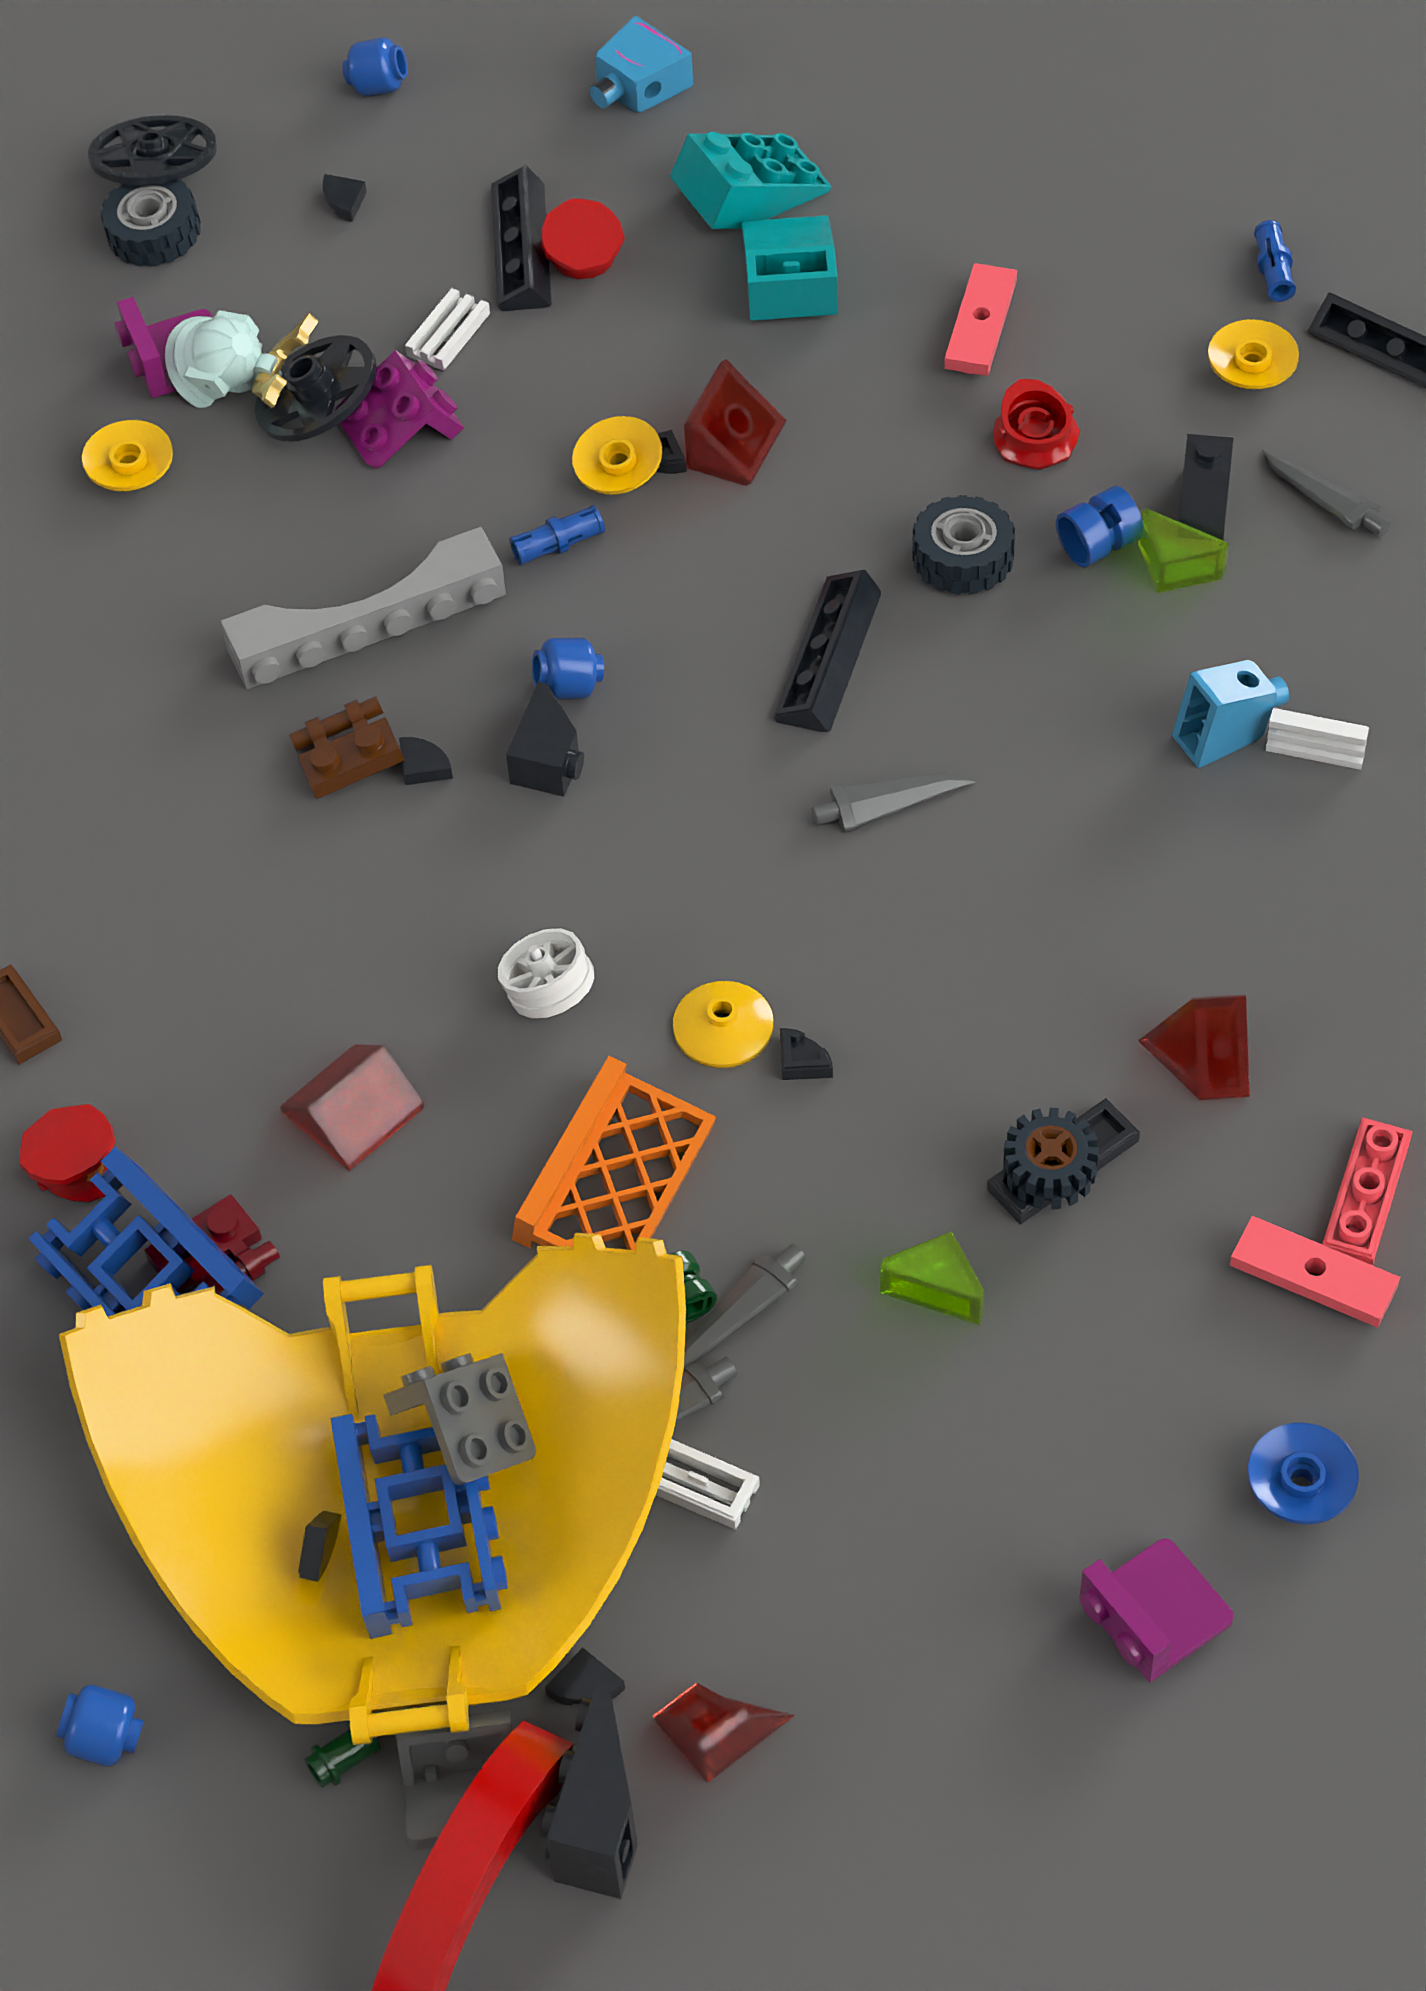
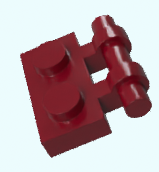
(234, 1234)

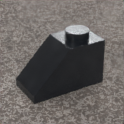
(1206, 483)
(544, 746)

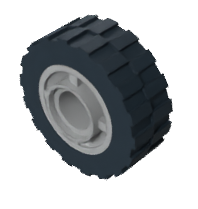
(150, 222)
(963, 544)

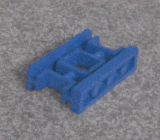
(171, 1237)
(375, 1523)

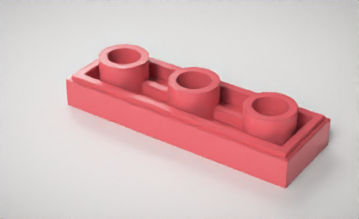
(980, 319)
(1360, 1212)
(1288, 1259)

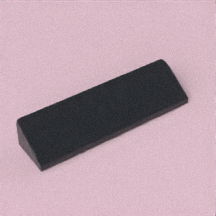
(519, 256)
(1371, 337)
(829, 652)

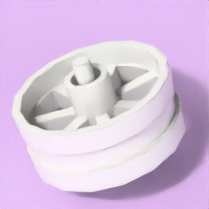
(541, 976)

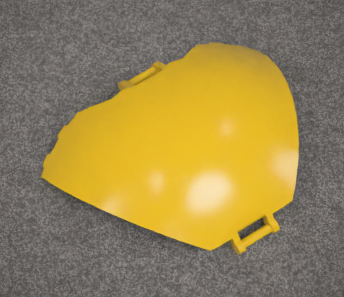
(227, 1451)

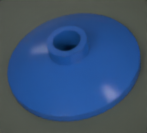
(1308, 1453)

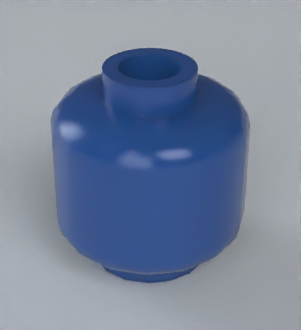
(375, 67)
(568, 667)
(99, 1725)

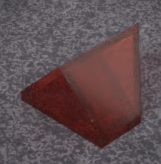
(1206, 1046)
(716, 1729)

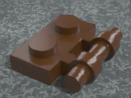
(351, 756)

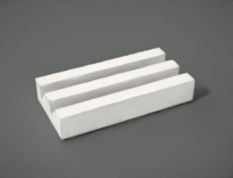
(440, 327)
(1317, 738)
(698, 1503)

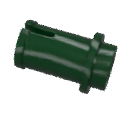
(338, 1757)

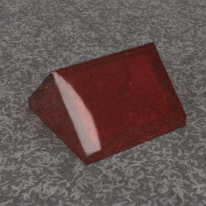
(730, 428)
(354, 1104)

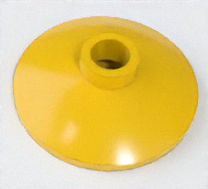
(1253, 354)
(616, 441)
(127, 455)
(724, 1040)

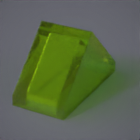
(1180, 554)
(935, 1277)

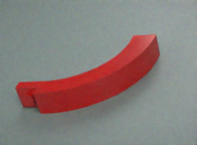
(468, 1858)

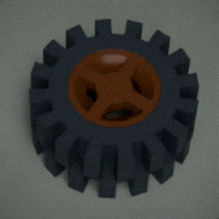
(1050, 1139)

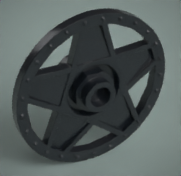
(152, 152)
(316, 385)

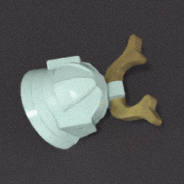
(224, 356)

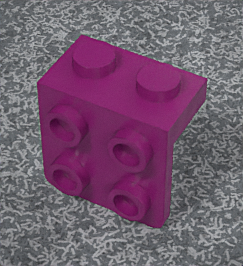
(148, 344)
(397, 408)
(1154, 1607)

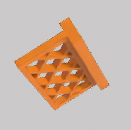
(582, 1140)

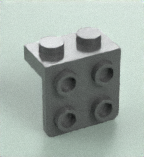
(471, 1414)
(440, 1768)

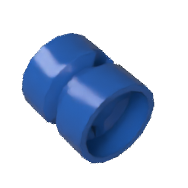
(1101, 525)

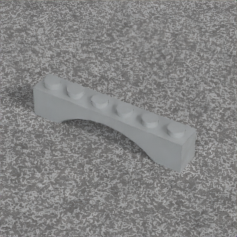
(281, 641)

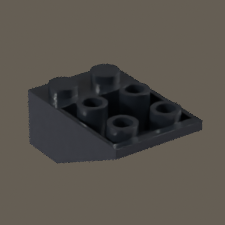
(593, 1825)

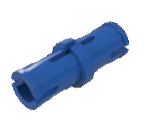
(1274, 261)
(557, 535)

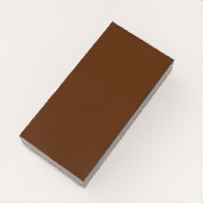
(23, 1021)

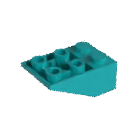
(745, 176)
(790, 267)

